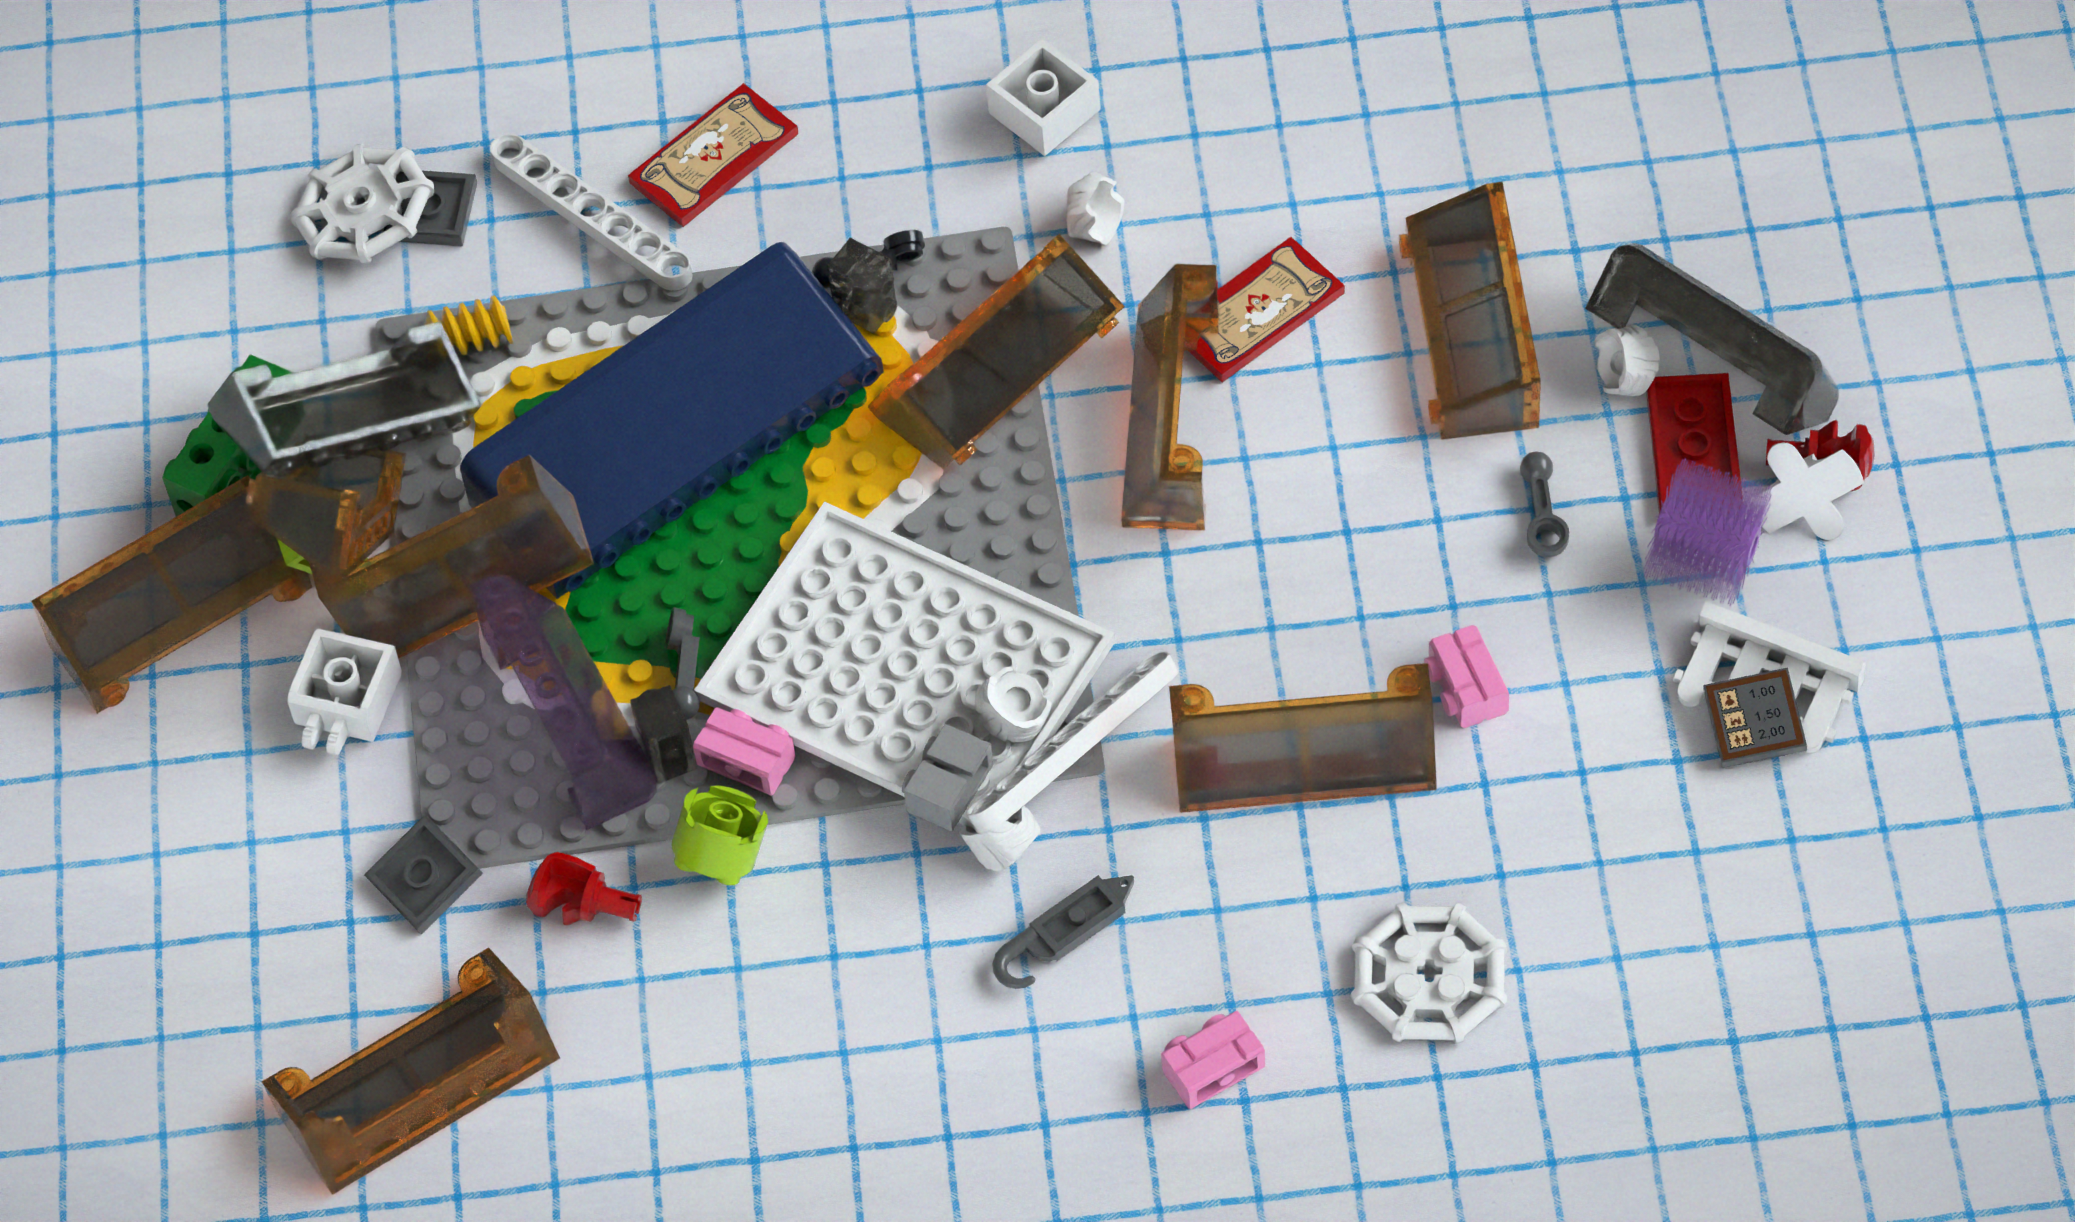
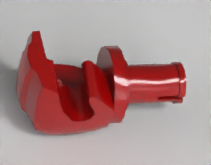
(1825, 442)
(580, 887)

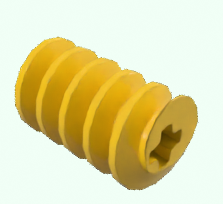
(474, 326)

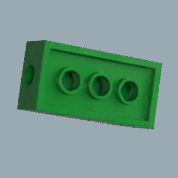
(210, 458)

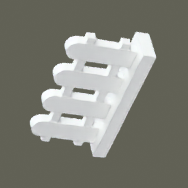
(1758, 644)

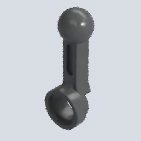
(1536, 470)
(680, 639)

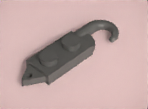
(1065, 926)

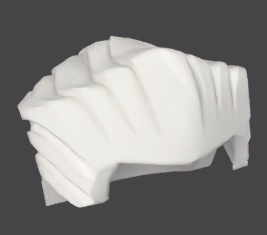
(1093, 209)
(1627, 360)
(1012, 705)
(1005, 843)

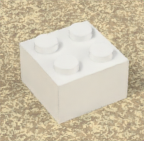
(1043, 97)

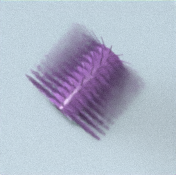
(1707, 531)

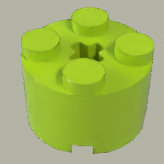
(719, 834)

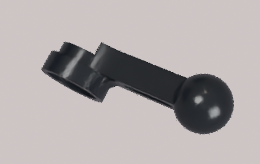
(900, 247)

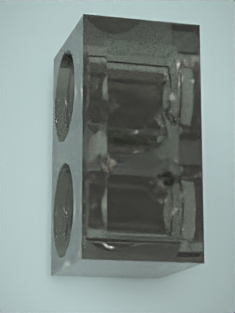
(863, 285)

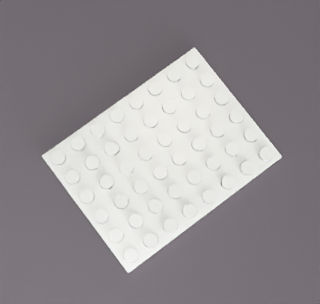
(884, 642)

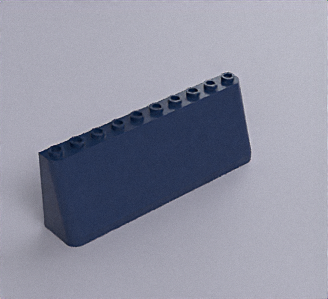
(686, 404)

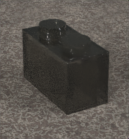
(663, 733)

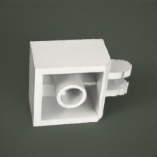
(342, 688)

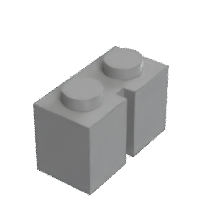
(948, 777)

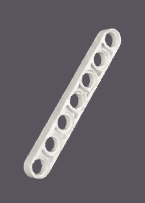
(597, 225)
(1071, 742)

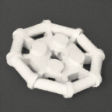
(352, 179)
(1434, 950)

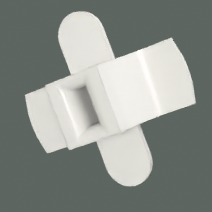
(1807, 489)

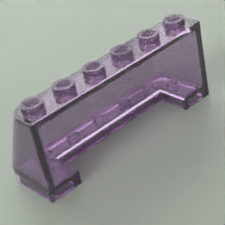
(568, 695)

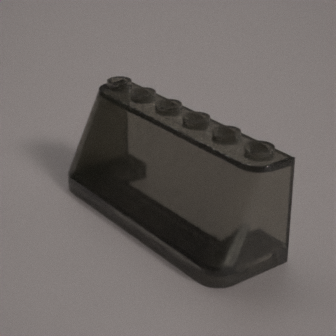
(1797, 383)
(347, 404)

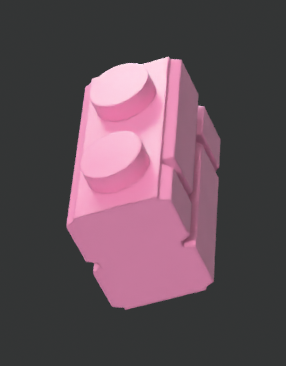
(1467, 676)
(744, 750)
(1212, 1058)

